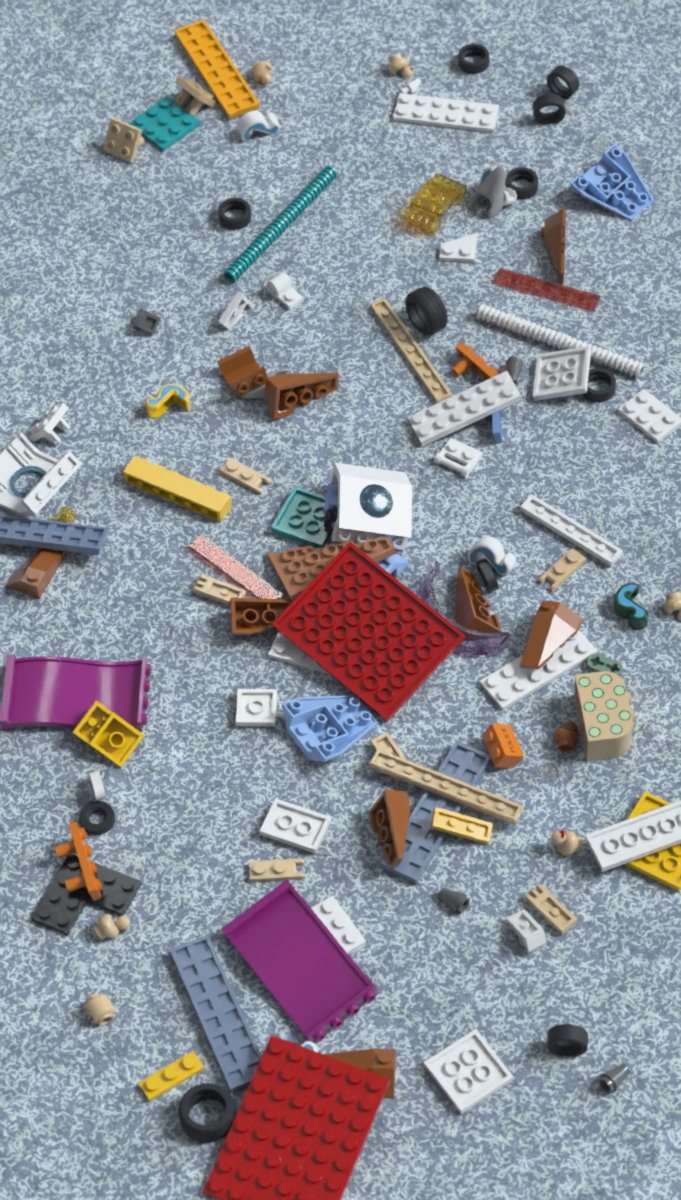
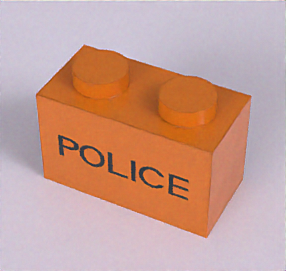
(502, 745)

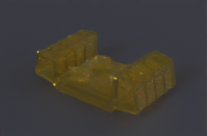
(433, 203)

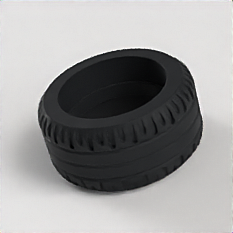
(426, 310)
(211, 1132)

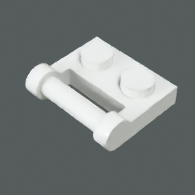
(460, 453)

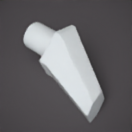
(411, 87)

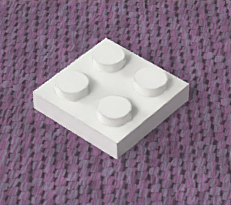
(256, 707)

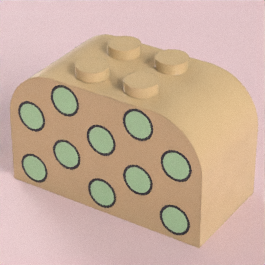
(604, 714)

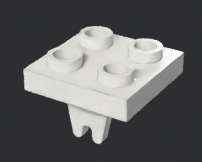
(48, 421)

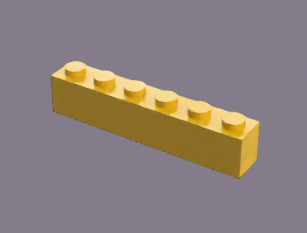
(177, 488)

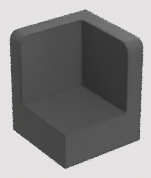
(146, 321)

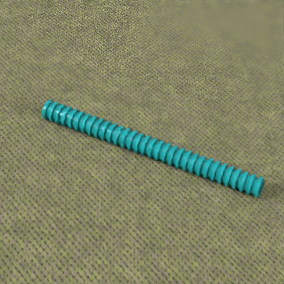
(280, 224)

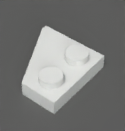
(459, 250)
(234, 310)

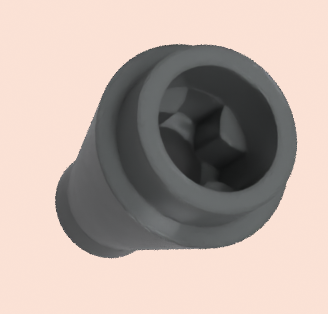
(514, 367)
(455, 900)
(612, 1079)

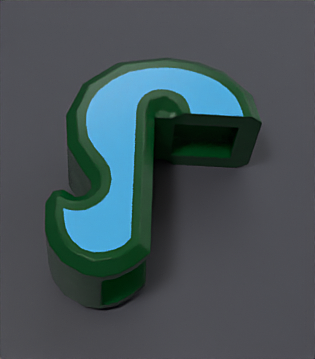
(628, 609)

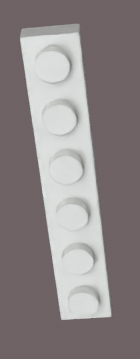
(571, 530)

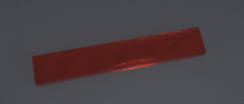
(547, 289)
(233, 569)

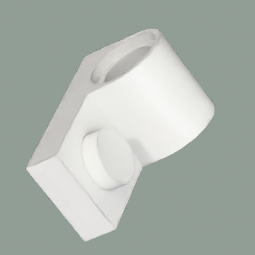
(282, 289)
(528, 930)

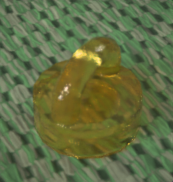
(67, 515)

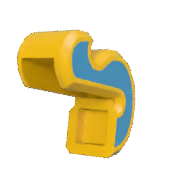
(165, 398)

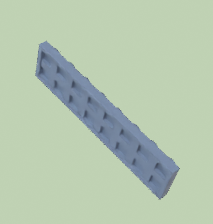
(52, 535)
(421, 841)
(218, 1011)

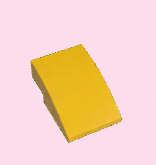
(108, 733)

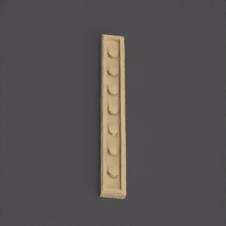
(410, 350)
(446, 786)

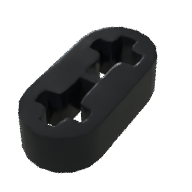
(487, 575)

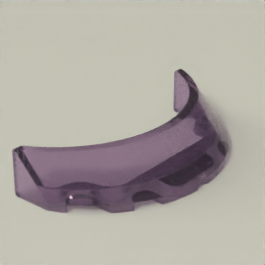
(476, 643)

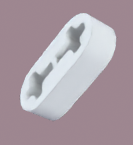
(97, 785)

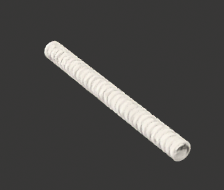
(558, 340)

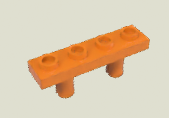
(470, 360)
(88, 867)

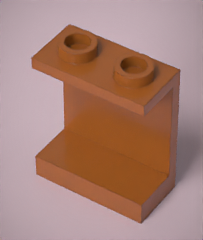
(242, 371)

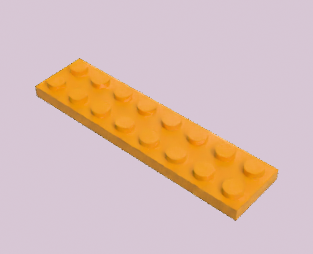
(217, 69)

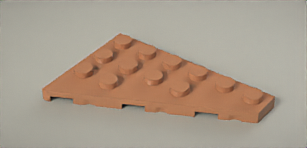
(302, 565)

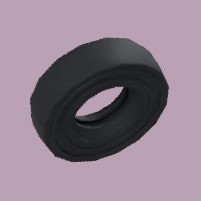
(91, 808)

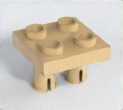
(193, 89)
(122, 140)

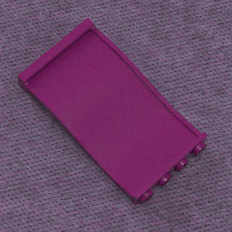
(63, 689)
(300, 962)

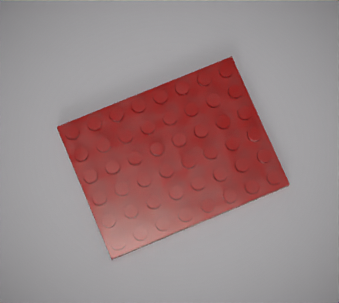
(368, 631)
(297, 1128)

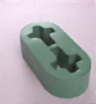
(605, 664)

